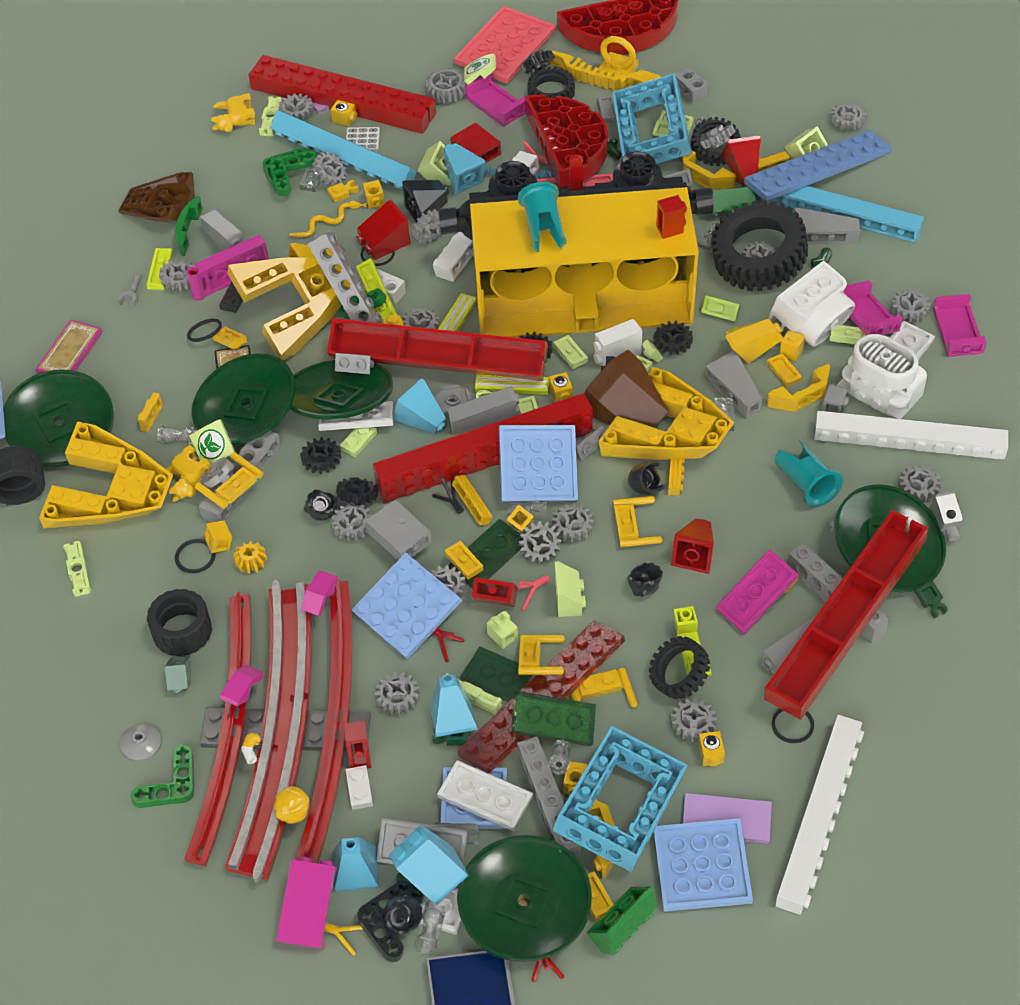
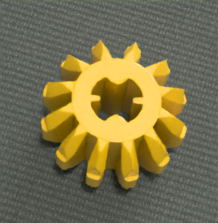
(250, 557)

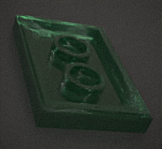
(494, 674)

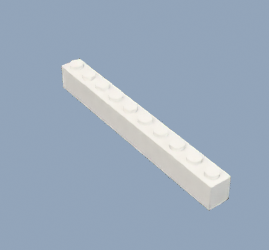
(460, 248)
(911, 435)
(818, 816)

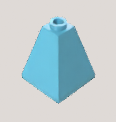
(463, 168)
(420, 409)
(451, 708)
(355, 865)

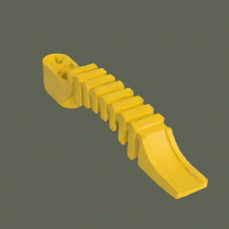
(607, 81)

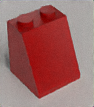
(384, 231)

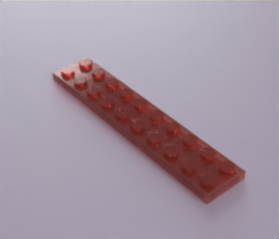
(579, 659)

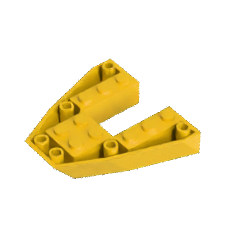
(295, 329)
(693, 434)
(134, 492)

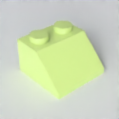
(805, 143)
(433, 164)
(568, 591)

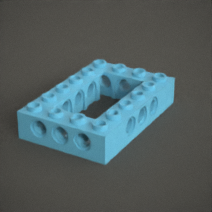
(644, 96)
(599, 837)

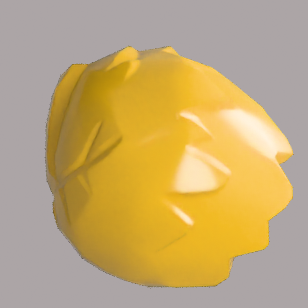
(291, 805)

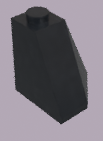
(423, 196)

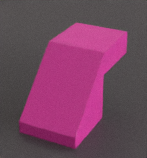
(316, 593)
(239, 685)

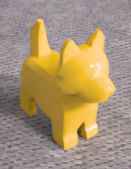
(239, 113)
(189, 470)

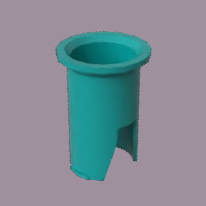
(542, 212)
(810, 475)

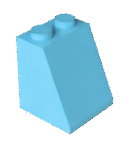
(429, 864)

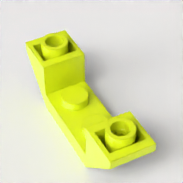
(686, 625)

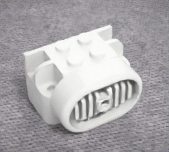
(814, 304)
(884, 375)

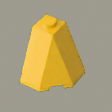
(754, 338)

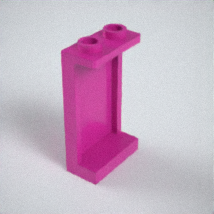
(494, 100)
(869, 312)
(958, 326)
(306, 903)

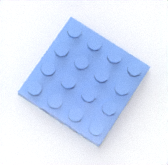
(538, 463)
(406, 605)
(702, 865)

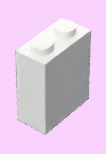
(618, 340)

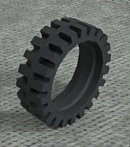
(554, 75)
(702, 128)
(694, 677)

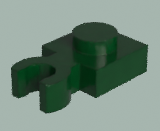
(931, 596)
(457, 739)

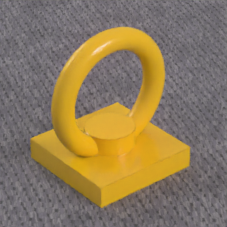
(618, 62)

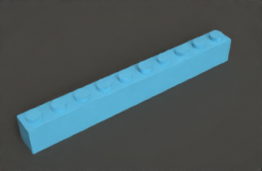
(349, 152)
(870, 215)

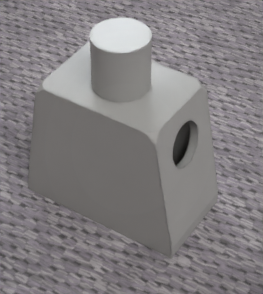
(948, 514)

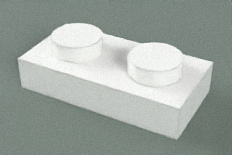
(359, 787)

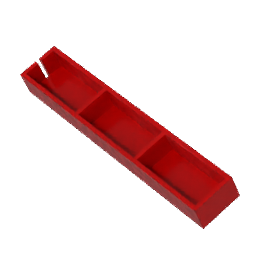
(371, 100)
(440, 349)
(470, 450)
(845, 615)

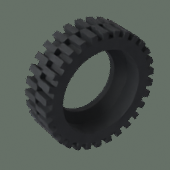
(767, 269)

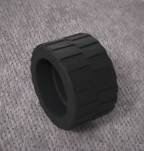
(20, 475)
(173, 604)

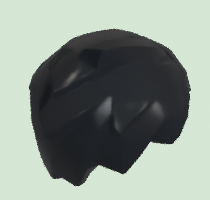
(320, 505)
(645, 579)
(403, 914)

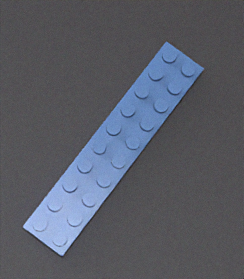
(817, 165)

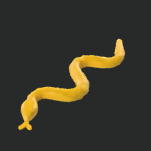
(332, 221)

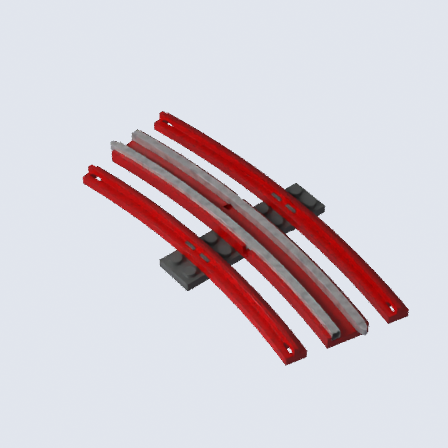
(284, 732)

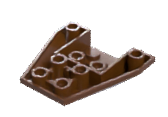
(160, 198)
(626, 392)

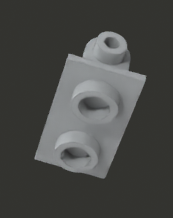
(353, 363)
(589, 443)

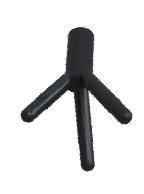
(452, 498)

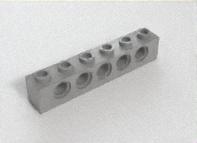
(336, 278)
(257, 453)
(824, 580)
(544, 789)

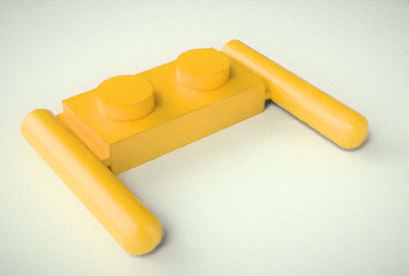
(235, 485)
(627, 523)
(530, 655)
(606, 683)

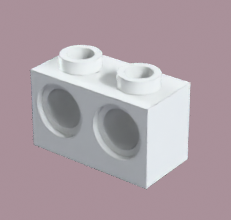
(393, 285)

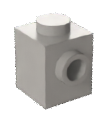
(835, 399)

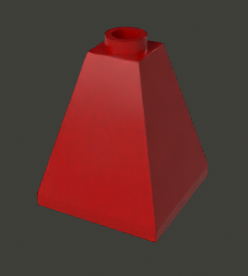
(742, 156)
(694, 546)

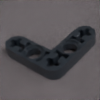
(377, 921)

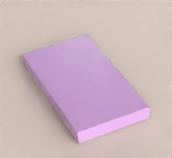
(754, 814)

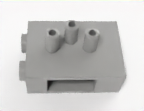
(398, 530)

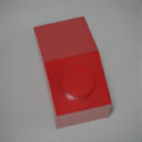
(357, 744)

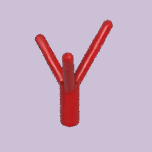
(441, 634)
(546, 962)

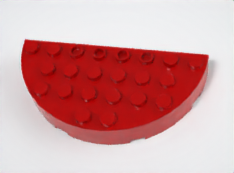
(637, 21)
(567, 129)

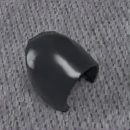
(645, 478)

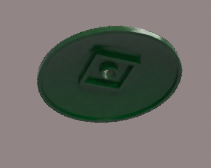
(248, 378)
(337, 394)
(50, 397)
(864, 513)
(524, 869)

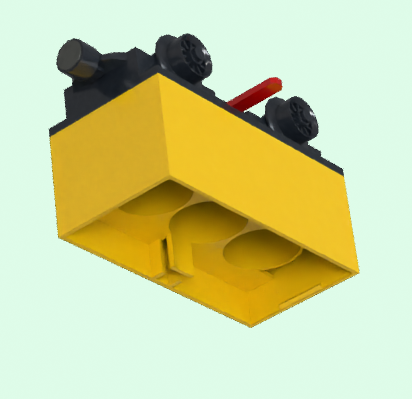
(611, 260)

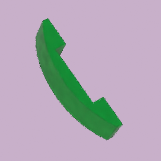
(190, 212)

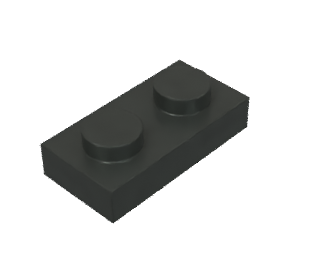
(231, 300)

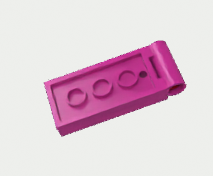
(211, 273)

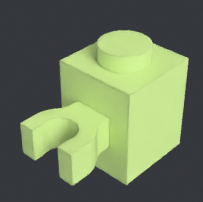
(502, 629)

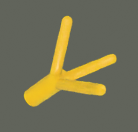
(334, 929)

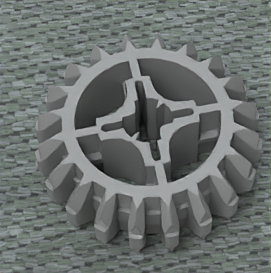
(445, 86)

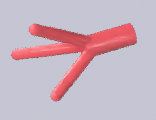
(541, 159)
(533, 584)

